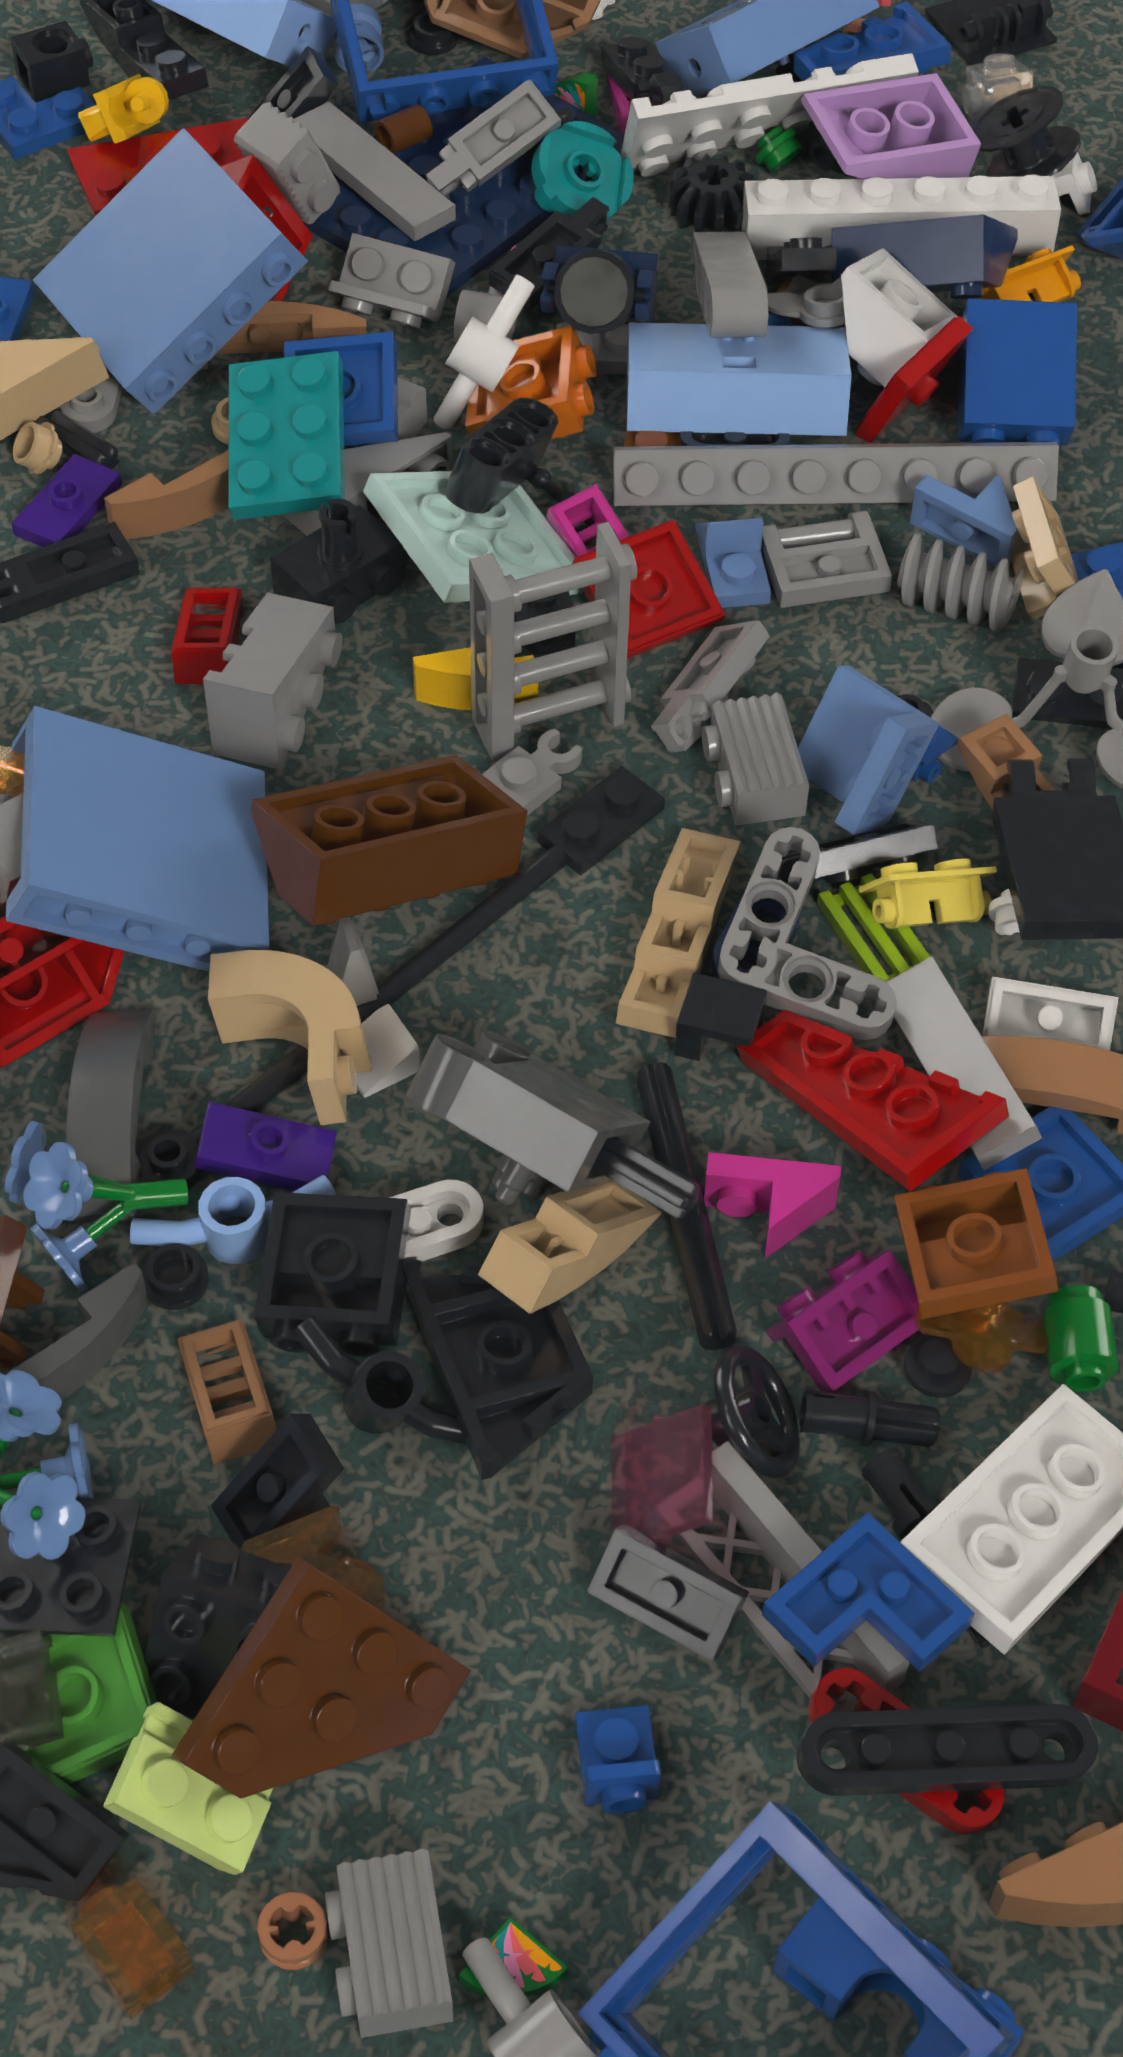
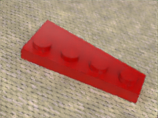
(109, 167)
(871, 1100)

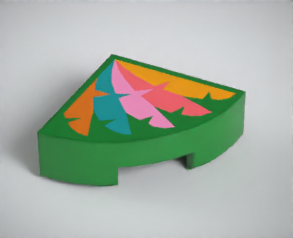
(579, 91)
(525, 1958)

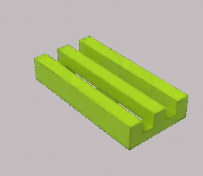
(848, 894)

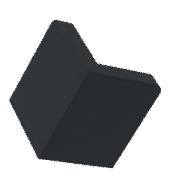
(719, 1012)

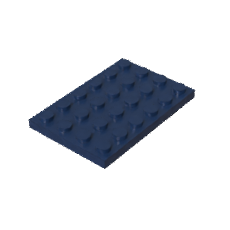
(487, 217)

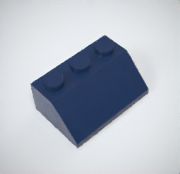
(941, 253)

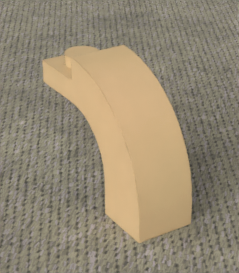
(296, 1001)

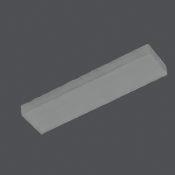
(377, 173)
(951, 1044)

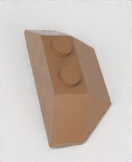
(499, 23)

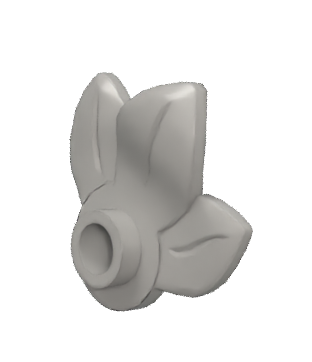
(811, 302)

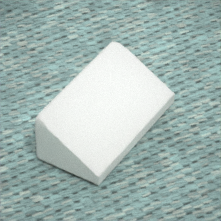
(1049, 1013)

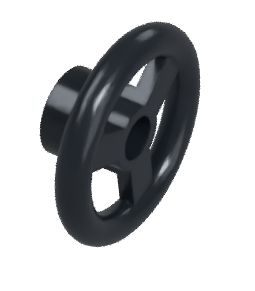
(746, 1415)

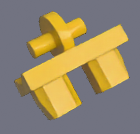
(125, 109)

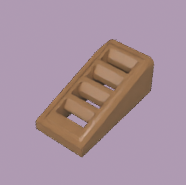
(236, 1429)

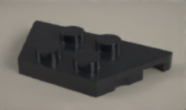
(500, 1366)

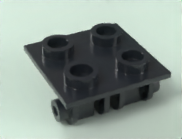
(993, 26)
(80, 1588)

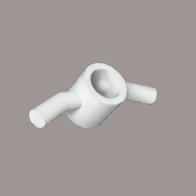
(483, 353)

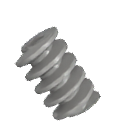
(958, 584)

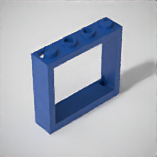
(452, 88)
(784, 1833)

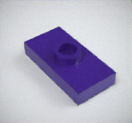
(66, 502)
(263, 1147)

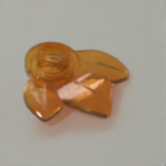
(986, 1335)

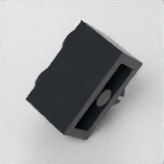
(341, 561)

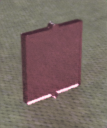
(664, 1475)

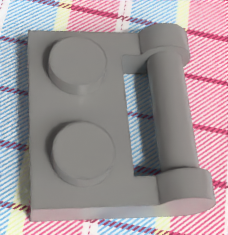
(825, 561)

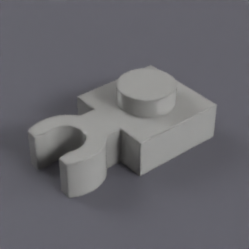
(534, 776)

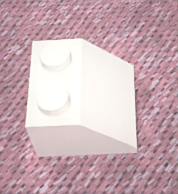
(887, 315)

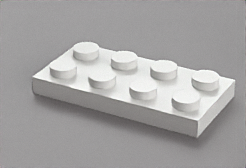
(1028, 1518)

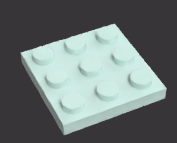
(446, 537)

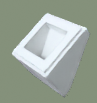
(391, 1051)

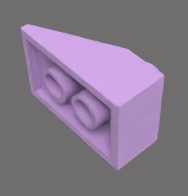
(895, 129)

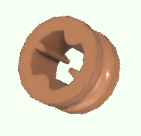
(291, 1907)

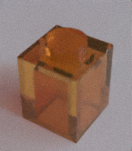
(130, 1946)

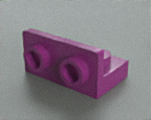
(849, 1321)

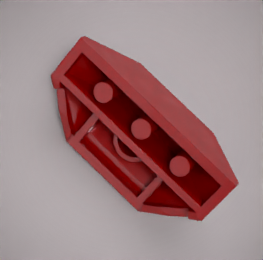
(49, 985)

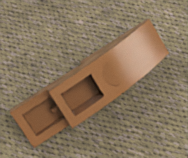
(1068, 1888)

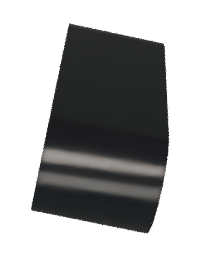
(501, 455)

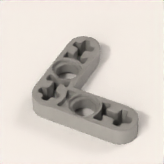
(780, 961)

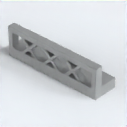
(788, 1550)

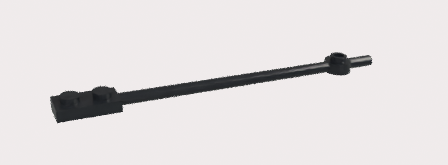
(573, 838)

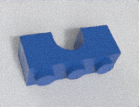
(834, 1965)

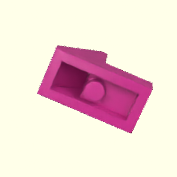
(788, 1190)

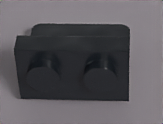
(203, 1617)

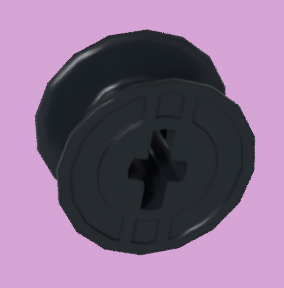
(1022, 134)

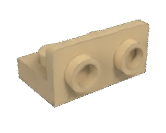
(1041, 549)

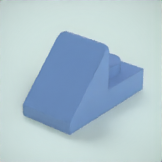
(959, 519)
(734, 561)

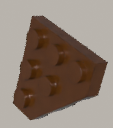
(317, 1689)

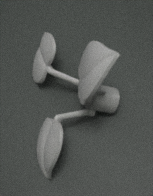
(1088, 633)

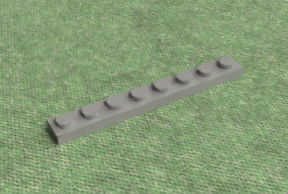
(822, 472)

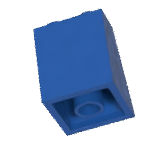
(1017, 372)

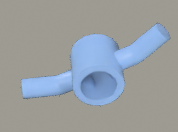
(219, 1202)

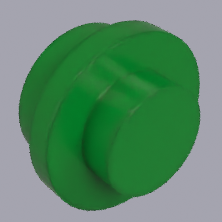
(778, 148)

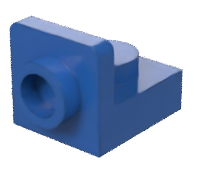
(617, 1758)

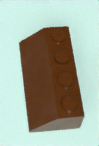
(388, 838)

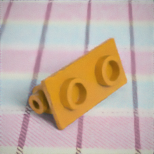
(1040, 274)

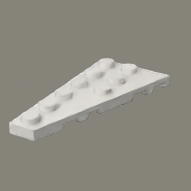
(736, 113)

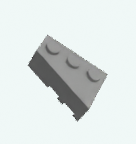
(271, 680)

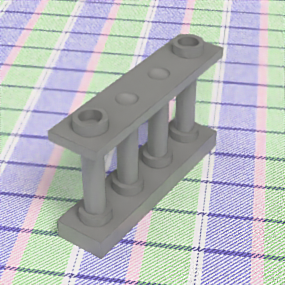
(498, 638)

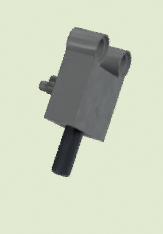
(542, 1123)

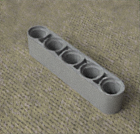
(729, 285)

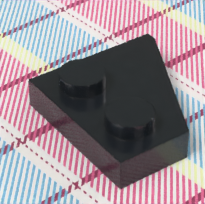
(50, 1831)

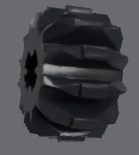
(709, 193)

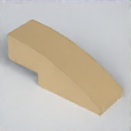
(566, 1243)

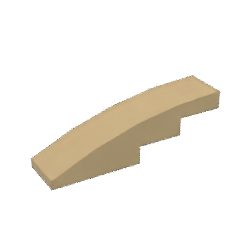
(677, 931)

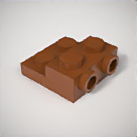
(975, 1243)

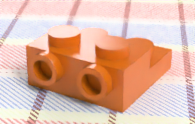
(546, 369)

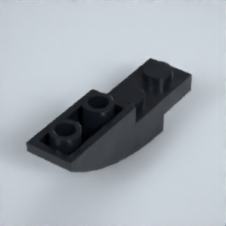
(138, 43)

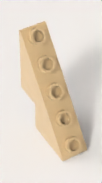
(44, 376)

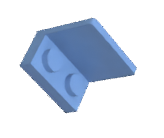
(864, 748)

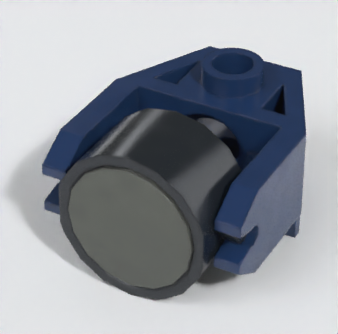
(600, 287)

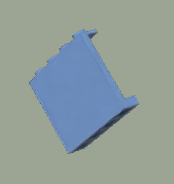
(169, 271)
(138, 843)

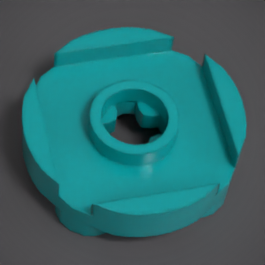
(587, 146)

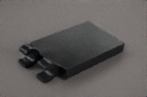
(1061, 854)

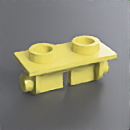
(951, 886)

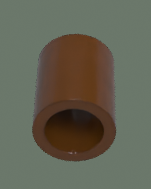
(404, 128)

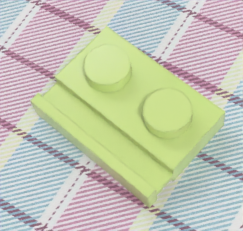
(180, 1803)

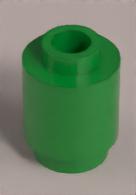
(1080, 1338)

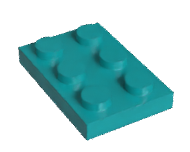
(286, 435)

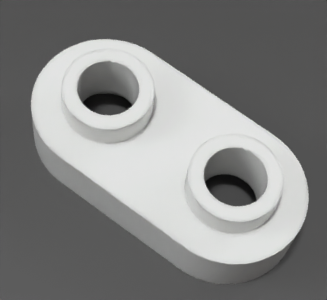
(429, 1237)

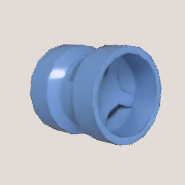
(369, 36)

